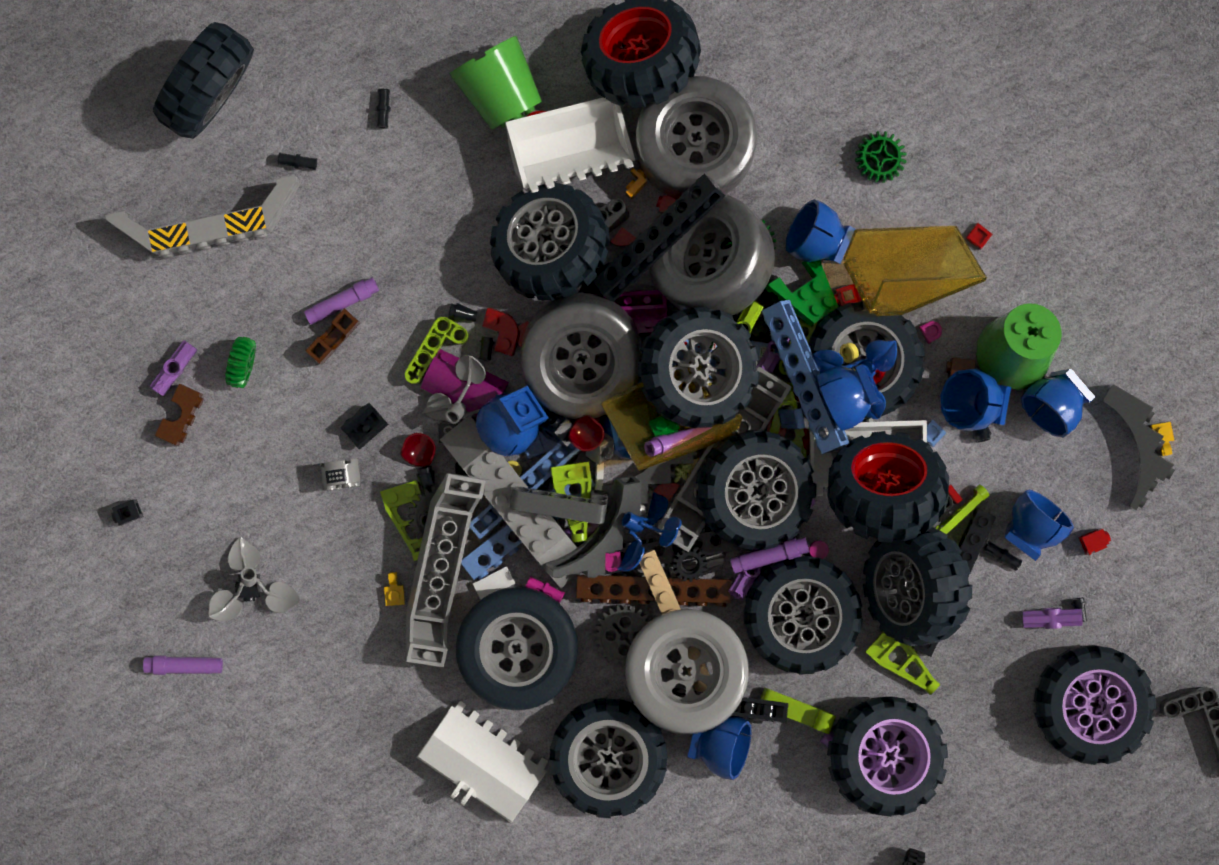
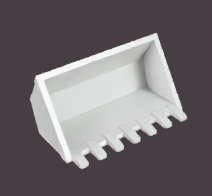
(569, 143)

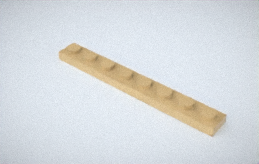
(667, 601)

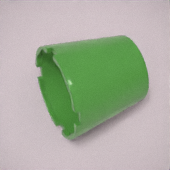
(499, 84)
(1013, 355)

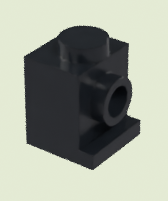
(118, 512)

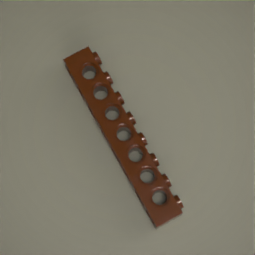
(584, 592)

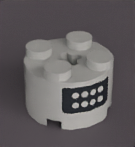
(340, 473)

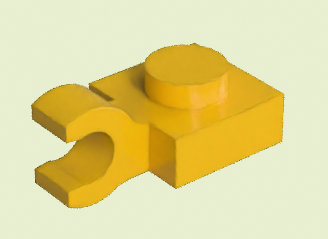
(1166, 430)
(394, 593)

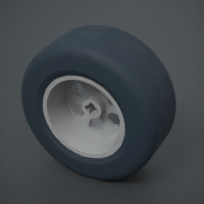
(481, 666)

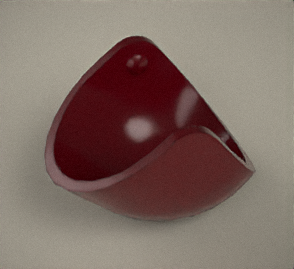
(586, 433)
(418, 450)

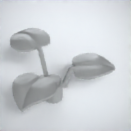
(440, 405)
(244, 559)

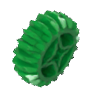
(888, 157)
(240, 362)

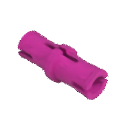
(545, 588)

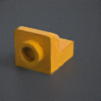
(634, 187)

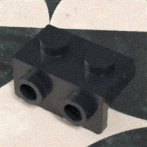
(364, 425)

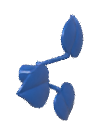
(879, 355)
(636, 524)

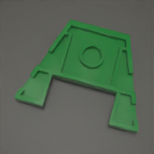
(811, 300)

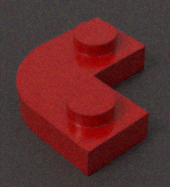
(507, 329)

